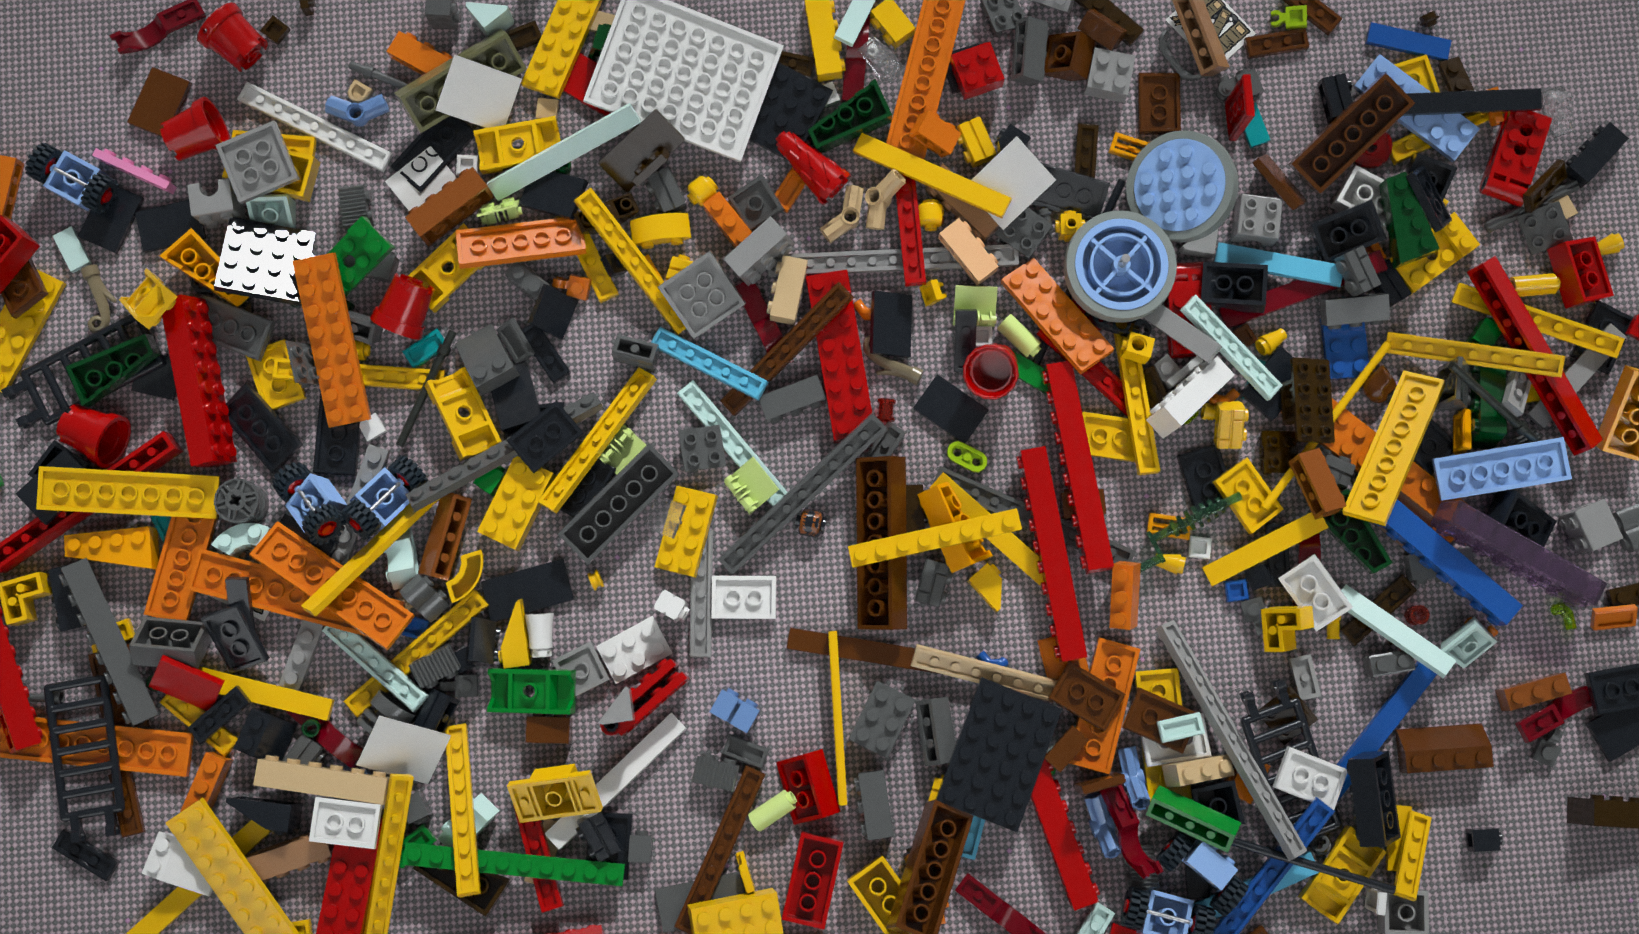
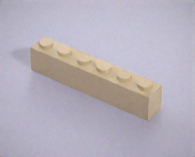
(320, 780)

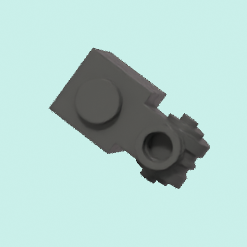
(1226, 85)

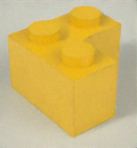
(18, 597)
(1280, 626)

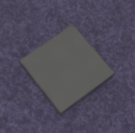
(756, 202)

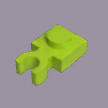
(1293, 18)

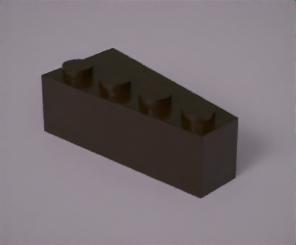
(1603, 812)
(491, 887)

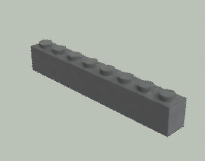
(108, 641)

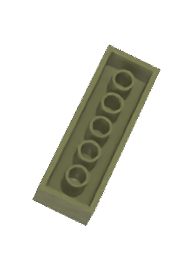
(422, 95)

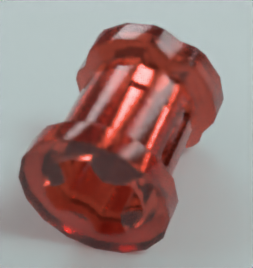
(886, 409)
(1412, 619)

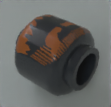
(811, 523)

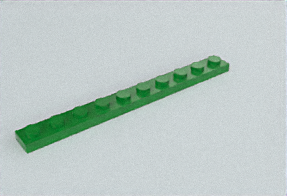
(519, 865)

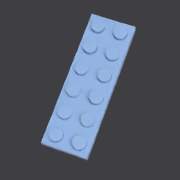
(1443, 132)
(1501, 469)

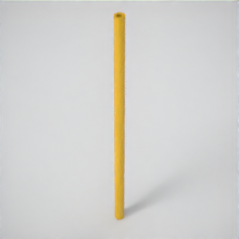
(1336, 413)

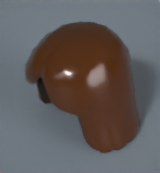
(1379, 385)

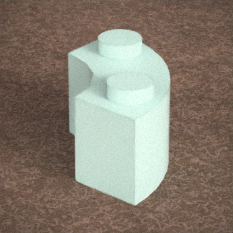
(240, 538)
(402, 560)
(484, 813)

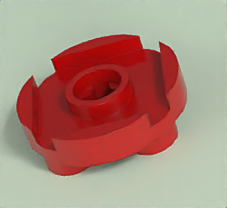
(1379, 155)

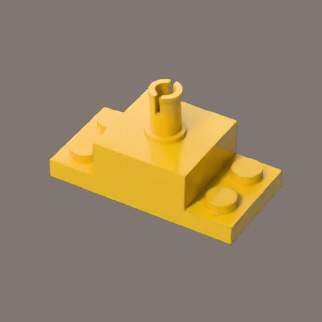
(554, 794)

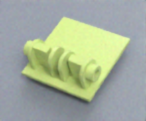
(488, 211)
(980, 298)
(622, 449)
(751, 485)

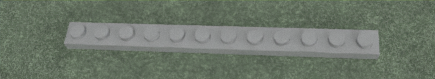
(891, 260)
(309, 632)
(1231, 740)

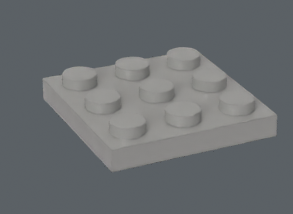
(257, 162)
(702, 294)

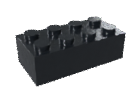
(1373, 799)

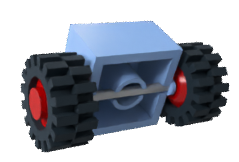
(72, 178)
(383, 497)
(311, 502)
(1210, 865)
(1165, 913)

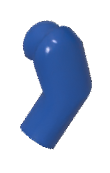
(984, 657)

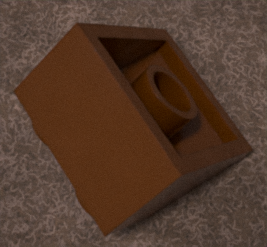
(1069, 56)

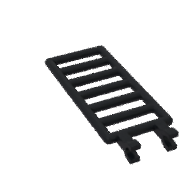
(27, 383)
(1308, 743)
(112, 827)

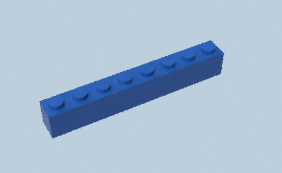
(1451, 565)

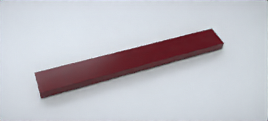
(1292, 294)

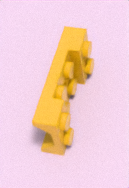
(496, 143)
(1454, 243)
(432, 272)
(149, 300)
(469, 434)
(1329, 893)

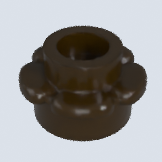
(1429, 19)

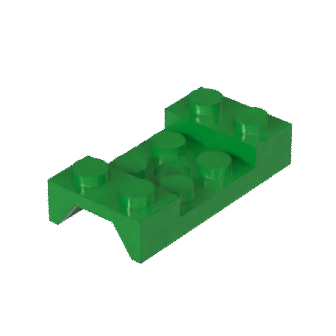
(366, 247)
(553, 691)

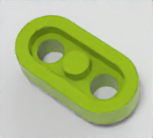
(967, 455)

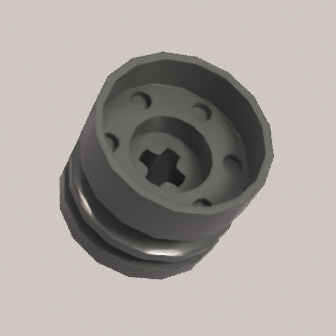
(253, 501)
(387, 707)

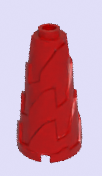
(818, 172)

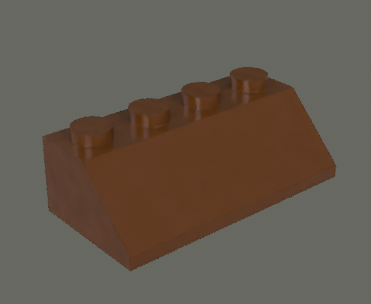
(1443, 748)

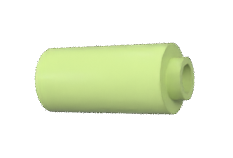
(1019, 336)
(772, 810)

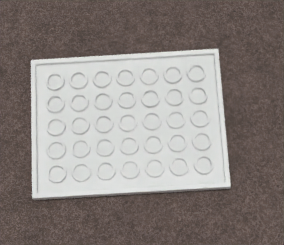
(688, 68)

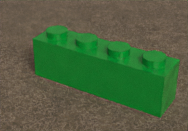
(1193, 818)

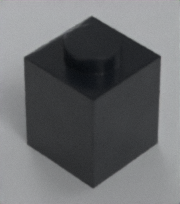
(1483, 839)

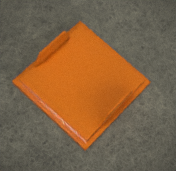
(1052, 666)

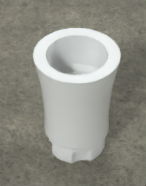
(540, 633)

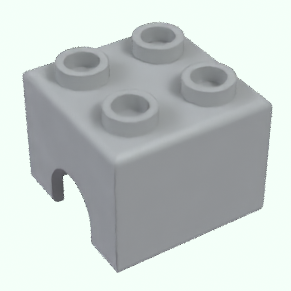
(215, 208)
(1256, 219)
(1590, 527)

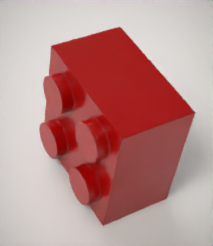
(977, 70)

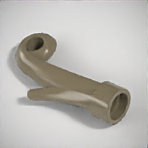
(101, 294)
(893, 367)

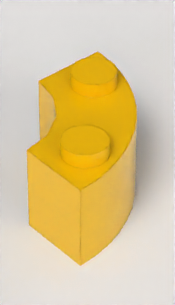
(660, 229)
(467, 577)

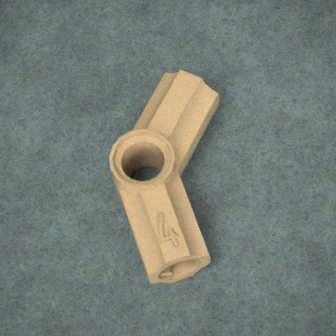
(885, 191)
(851, 205)

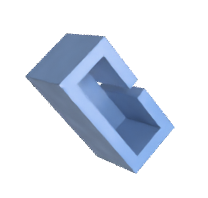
(735, 710)

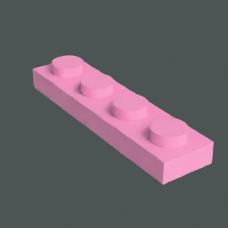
(142, 173)

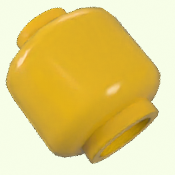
(701, 190)
(931, 214)

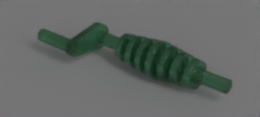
(1189, 520)

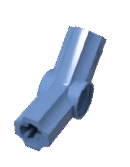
(345, 110)
(1135, 779)
(1102, 825)

